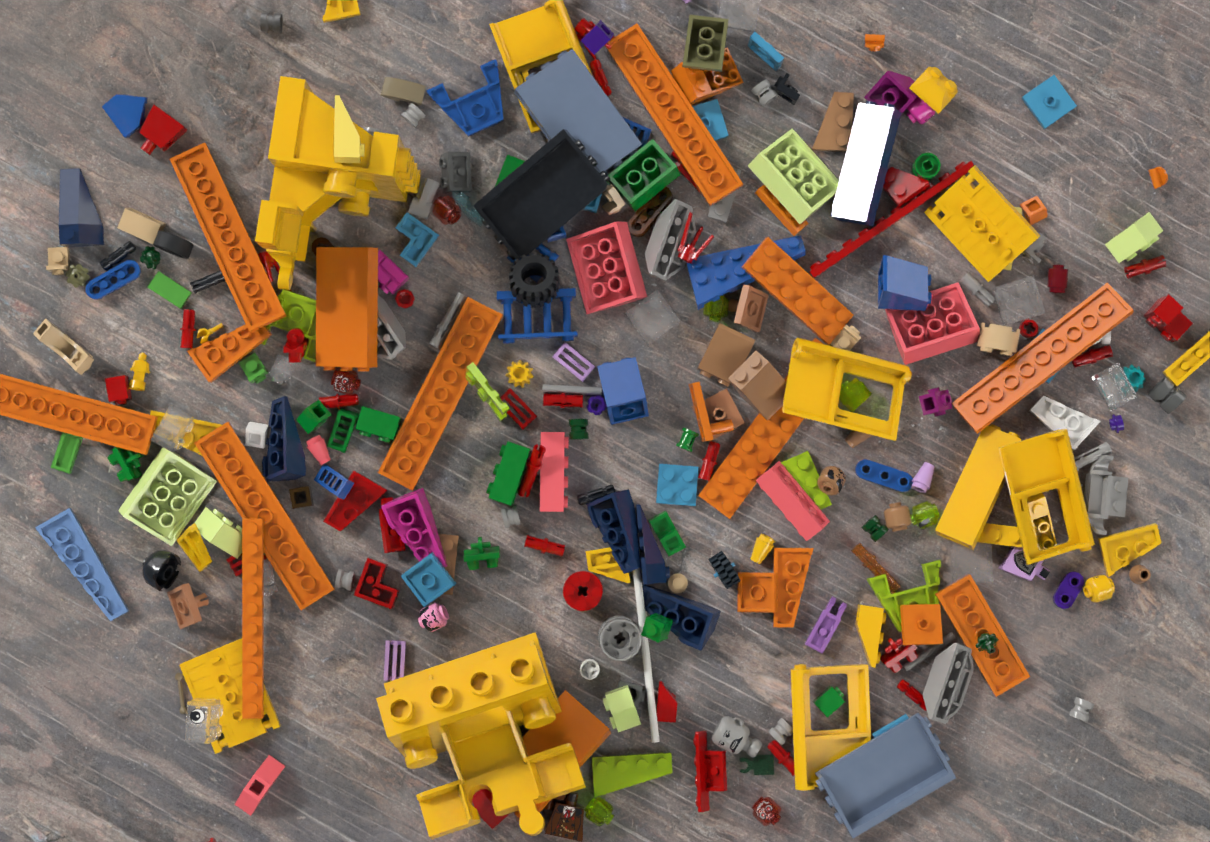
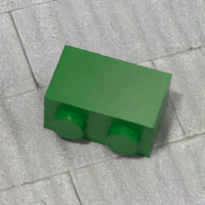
(378, 423)

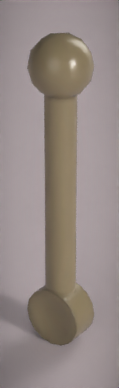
(179, 676)

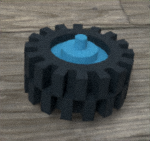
(724, 570)

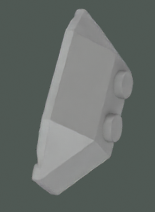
(666, 238)
(391, 334)
(948, 682)

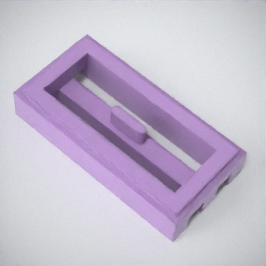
(586, 372)
(394, 665)

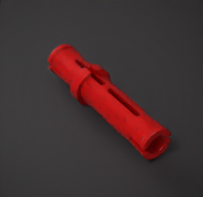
(534, 464)

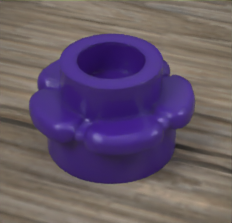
(591, 405)
(1116, 423)

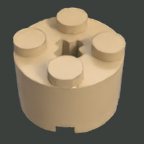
(998, 338)

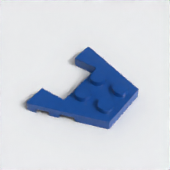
(477, 109)

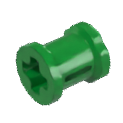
(687, 439)

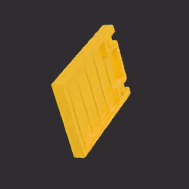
(982, 224)
(223, 681)

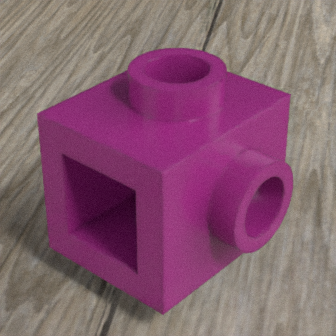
(936, 402)

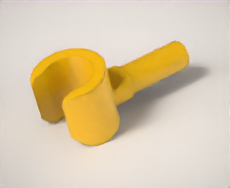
(204, 333)

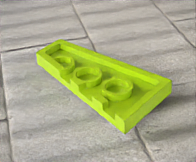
(623, 771)

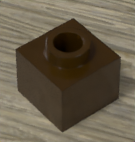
(296, 492)

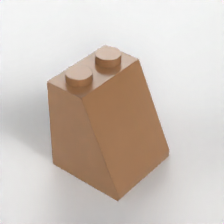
(725, 354)
(759, 385)

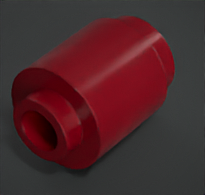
(1057, 279)

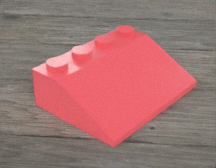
(606, 267)
(938, 329)

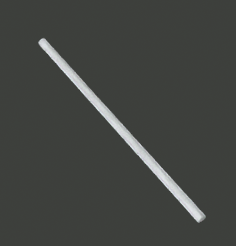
(646, 657)

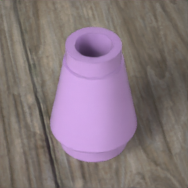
(923, 478)

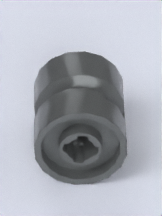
(1167, 395)

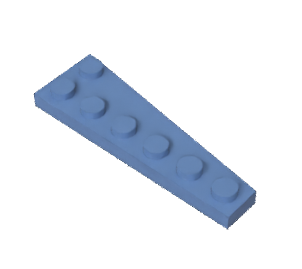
(76, 551)

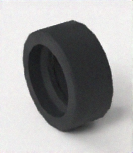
(173, 244)

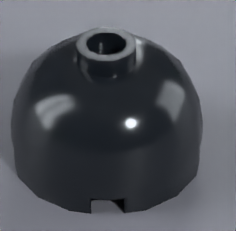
(160, 569)

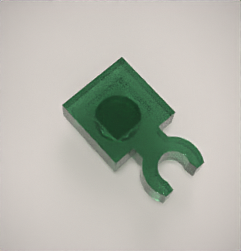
(762, 764)

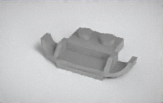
(1104, 494)

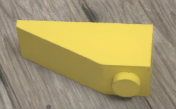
(346, 138)

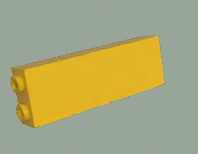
(976, 489)

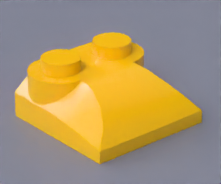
(934, 89)

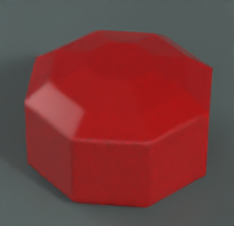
(405, 298)

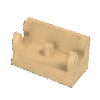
(140, 225)

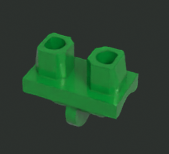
(129, 463)
(481, 551)

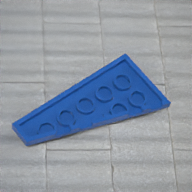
(722, 271)

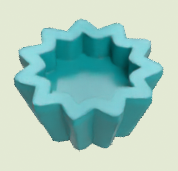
(1135, 376)

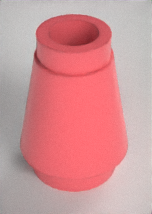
(318, 449)

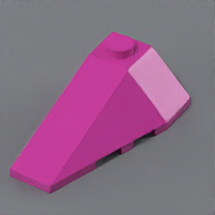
(415, 524)

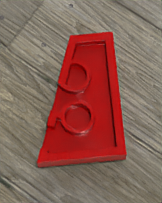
(359, 498)

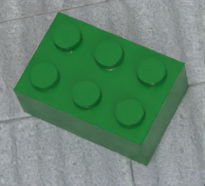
(644, 175)
(508, 473)

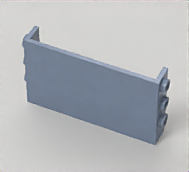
(571, 99)
(885, 775)

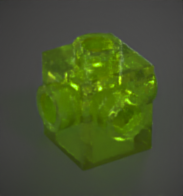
(853, 394)

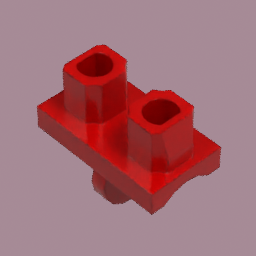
(295, 345)
(896, 652)

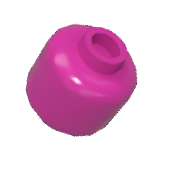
(920, 111)

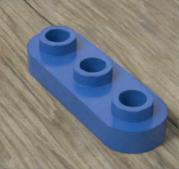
(104, 280)
(875, 472)

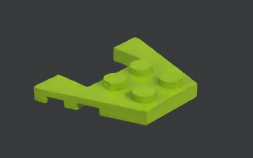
(300, 314)
(485, 392)
(919, 595)

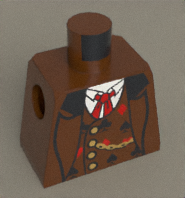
(567, 819)

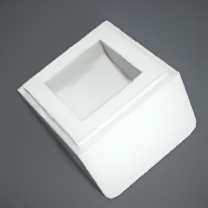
(256, 434)

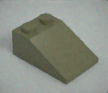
(705, 43)

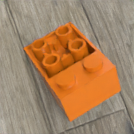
(704, 84)

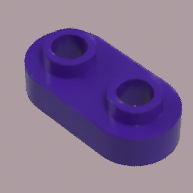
(1066, 588)

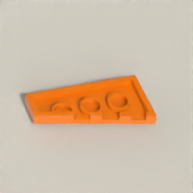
(223, 352)
(792, 569)

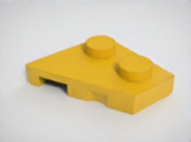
(340, 9)
(194, 547)
(603, 563)

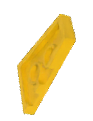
(1126, 546)

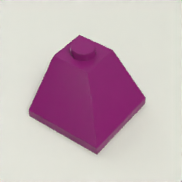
(894, 90)

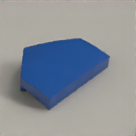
(126, 112)

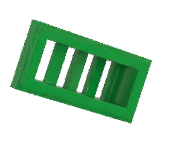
(349, 414)

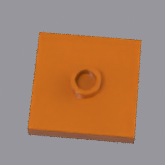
(757, 592)
(921, 624)

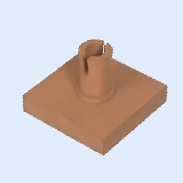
(749, 308)
(721, 408)
(186, 605)

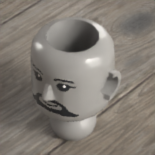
(733, 737)

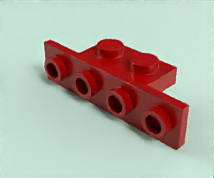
(710, 770)

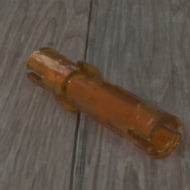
(859, 551)

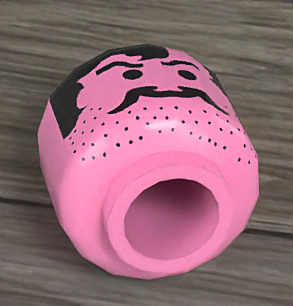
(433, 617)

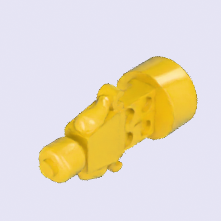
(140, 368)

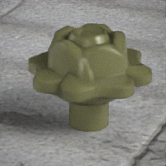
(77, 275)

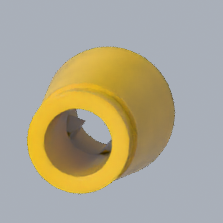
(762, 547)

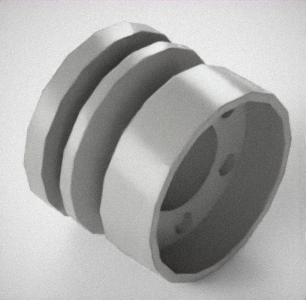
(624, 648)

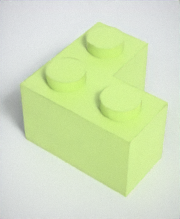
(1137, 236)
(220, 531)
(622, 708)

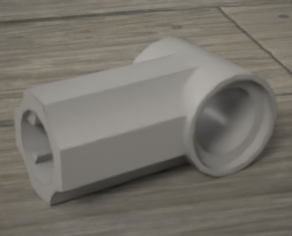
(423, 201)

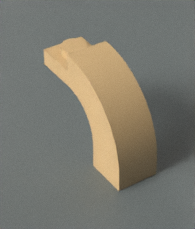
(64, 346)

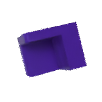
(597, 37)

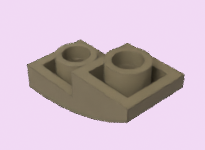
(404, 90)

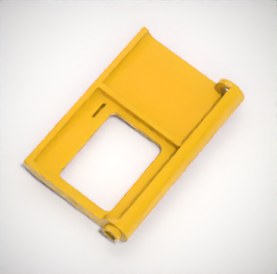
(535, 40)
(816, 383)
(1041, 466)
(822, 747)

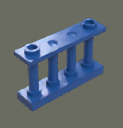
(565, 296)

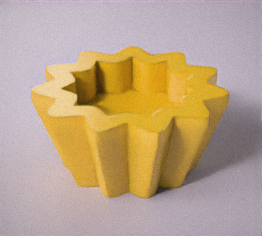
(519, 373)

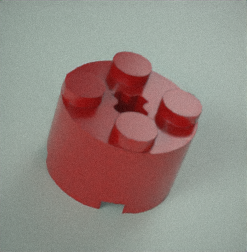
(571, 590)

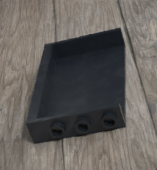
(542, 195)

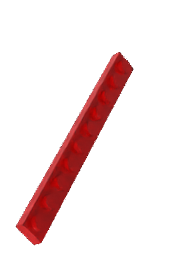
(882, 223)

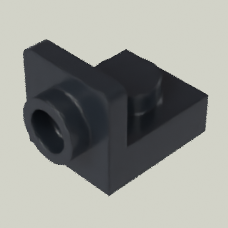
(788, 92)

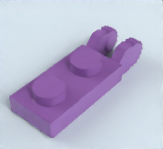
(825, 627)

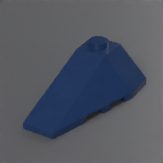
(617, 523)
(652, 562)

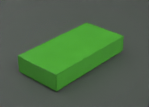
(169, 290)
(66, 452)

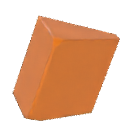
(1034, 210)

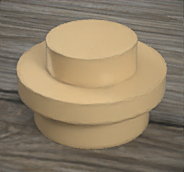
(677, 583)

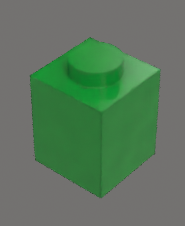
(313, 417)
(657, 627)
(829, 700)

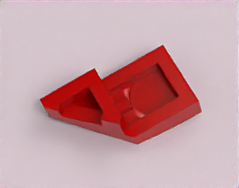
(666, 705)

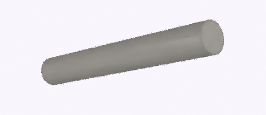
(571, 389)
(929, 651)

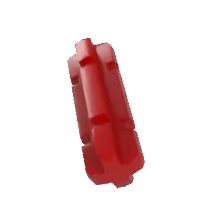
(600, 77)
(912, 693)

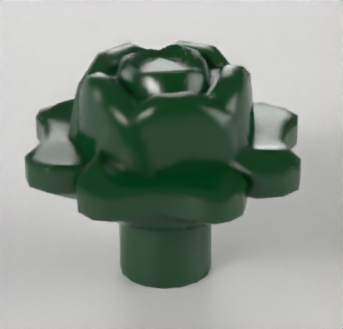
(150, 257)
(987, 642)

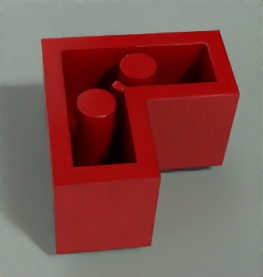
(1167, 318)
(371, 586)

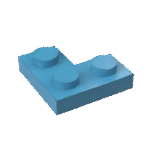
(421, 239)

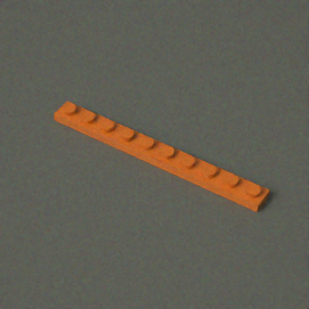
(252, 618)

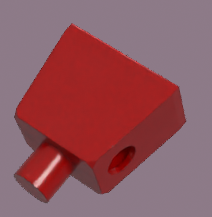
(160, 130)

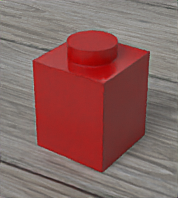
(118, 390)

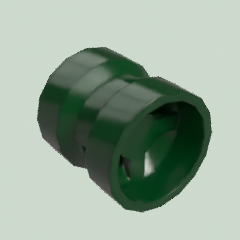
(578, 429)
(871, 525)

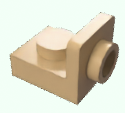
(614, 202)
(58, 260)
(846, 338)

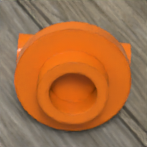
(874, 42)
(1158, 176)

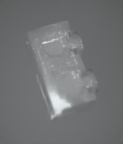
(1112, 385)
(173, 428)

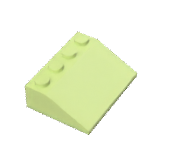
(795, 175)
(167, 496)

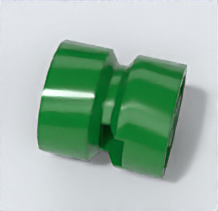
(926, 166)

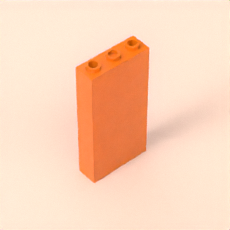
(346, 307)
(572, 726)

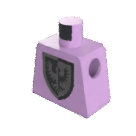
(1016, 565)

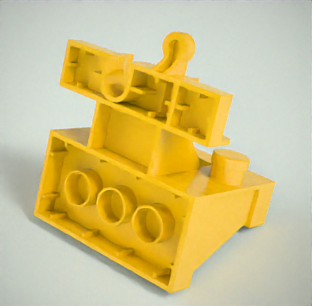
(311, 182)
(476, 715)

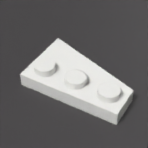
(1058, 416)

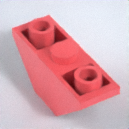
(259, 785)

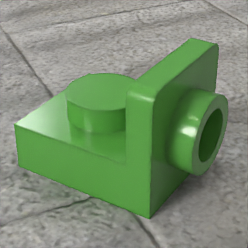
(254, 368)

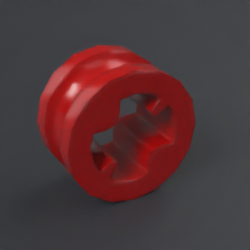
(1034, 325)

